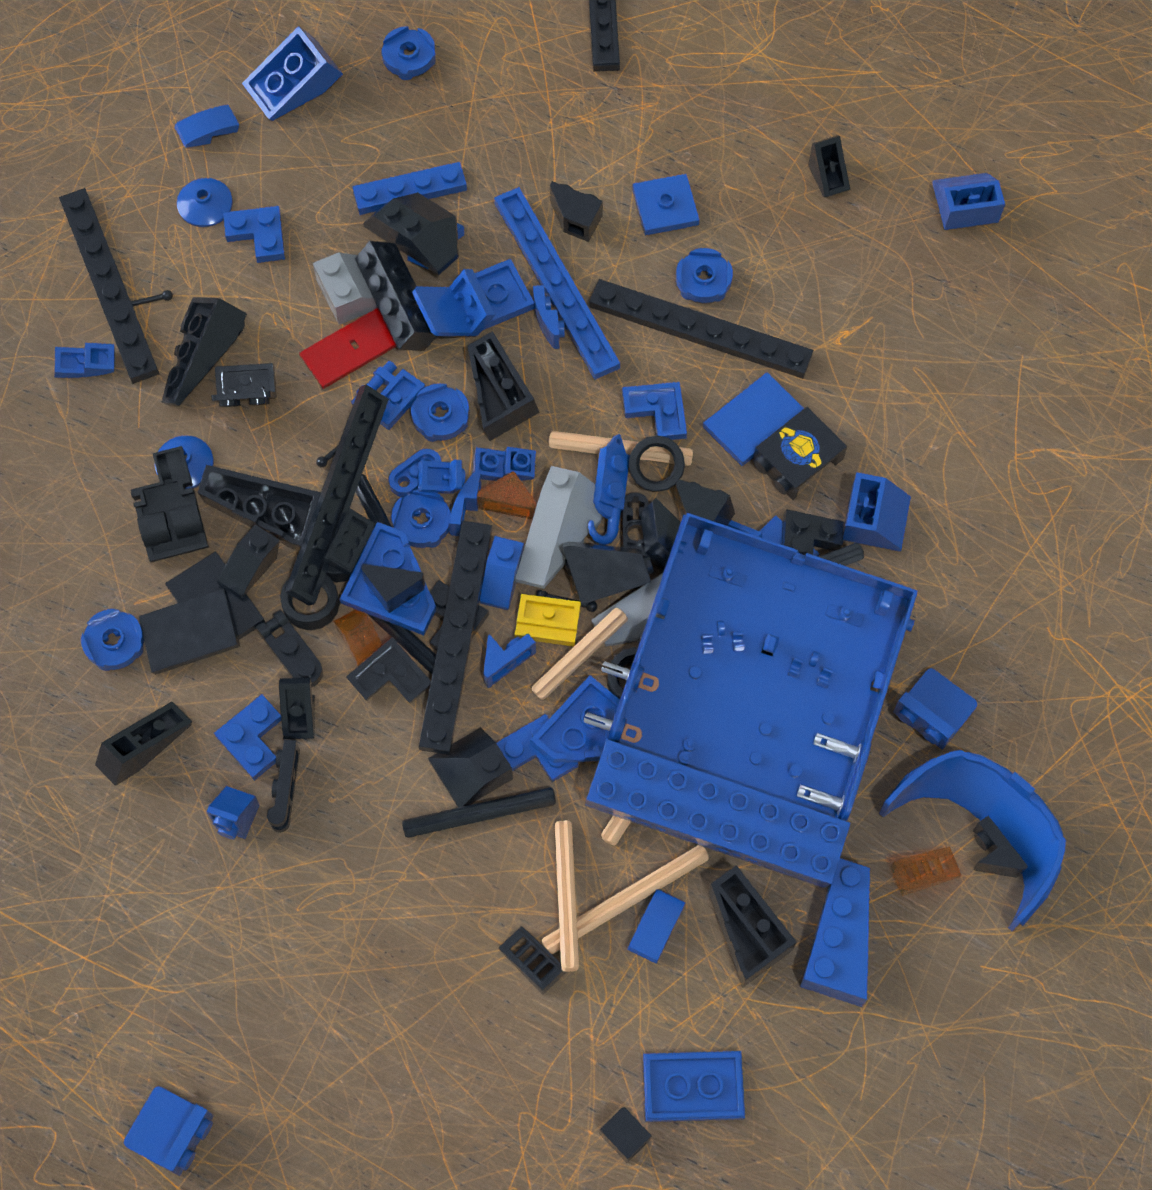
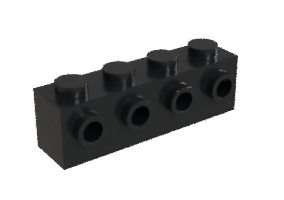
(392, 291)

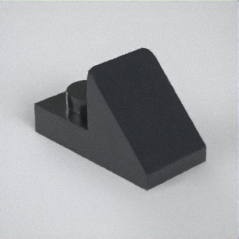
(297, 708)
(1002, 857)

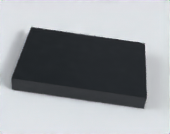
(202, 580)
(189, 631)

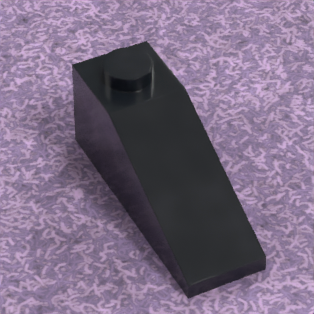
(140, 743)

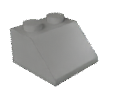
(344, 287)

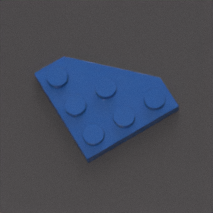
(389, 549)
(567, 736)

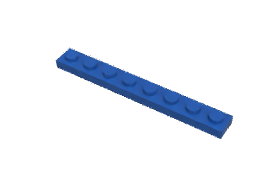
(557, 283)

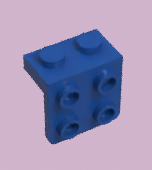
(457, 308)
(935, 708)
(169, 1130)

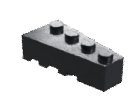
(271, 505)

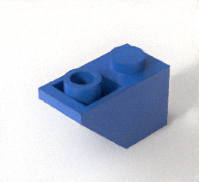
(233, 812)

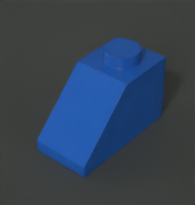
(501, 573)

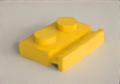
(548, 619)

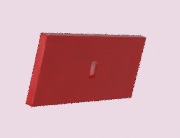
(335, 356)

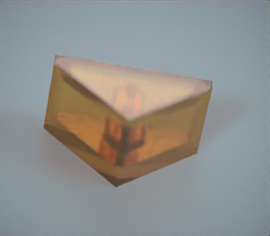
(507, 497)
(358, 635)

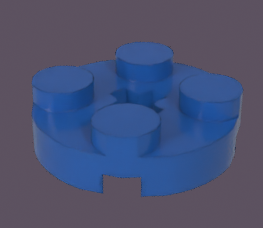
(408, 65)
(704, 290)
(436, 427)
(426, 534)
(119, 655)

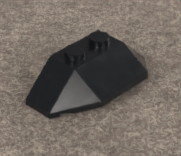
(418, 230)

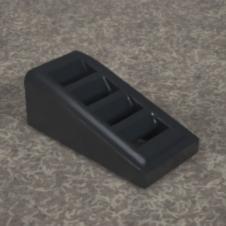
(550, 978)

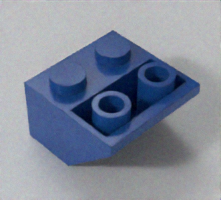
(969, 200)
(876, 513)

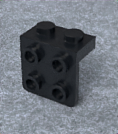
(245, 382)

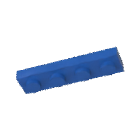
(428, 182)

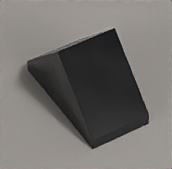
(829, 166)
(393, 585)

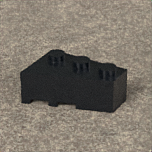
(499, 388)
(749, 926)

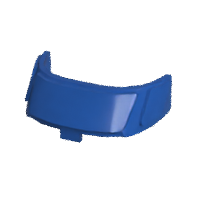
(1011, 804)

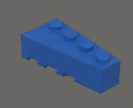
(840, 945)

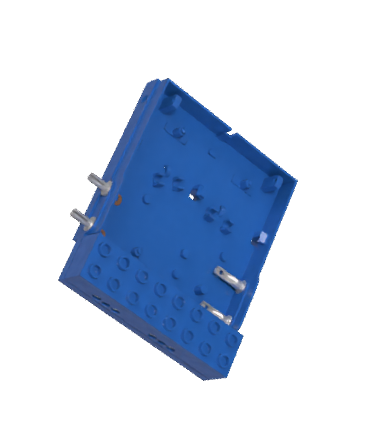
(746, 743)

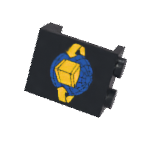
(798, 452)

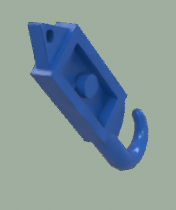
(610, 488)

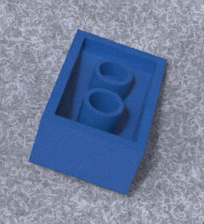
(292, 75)

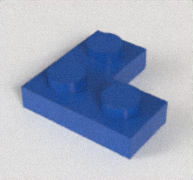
(258, 224)
(660, 401)
(243, 734)
(519, 751)

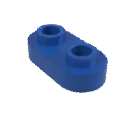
(409, 472)

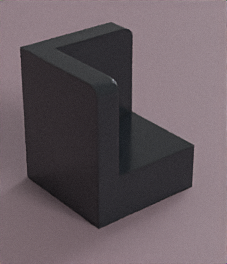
(625, 1134)

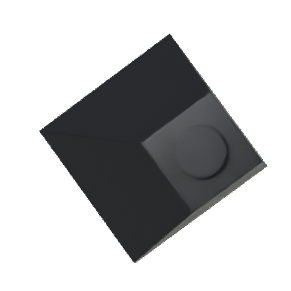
(472, 768)

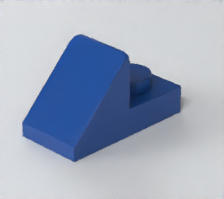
(500, 662)

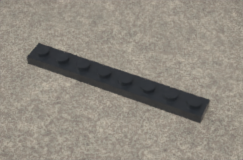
(109, 286)
(701, 328)
(336, 494)
(455, 638)

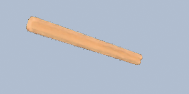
(632, 895)

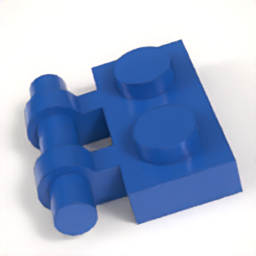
(399, 390)

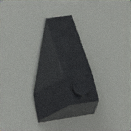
(208, 332)

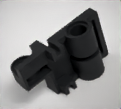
(168, 511)

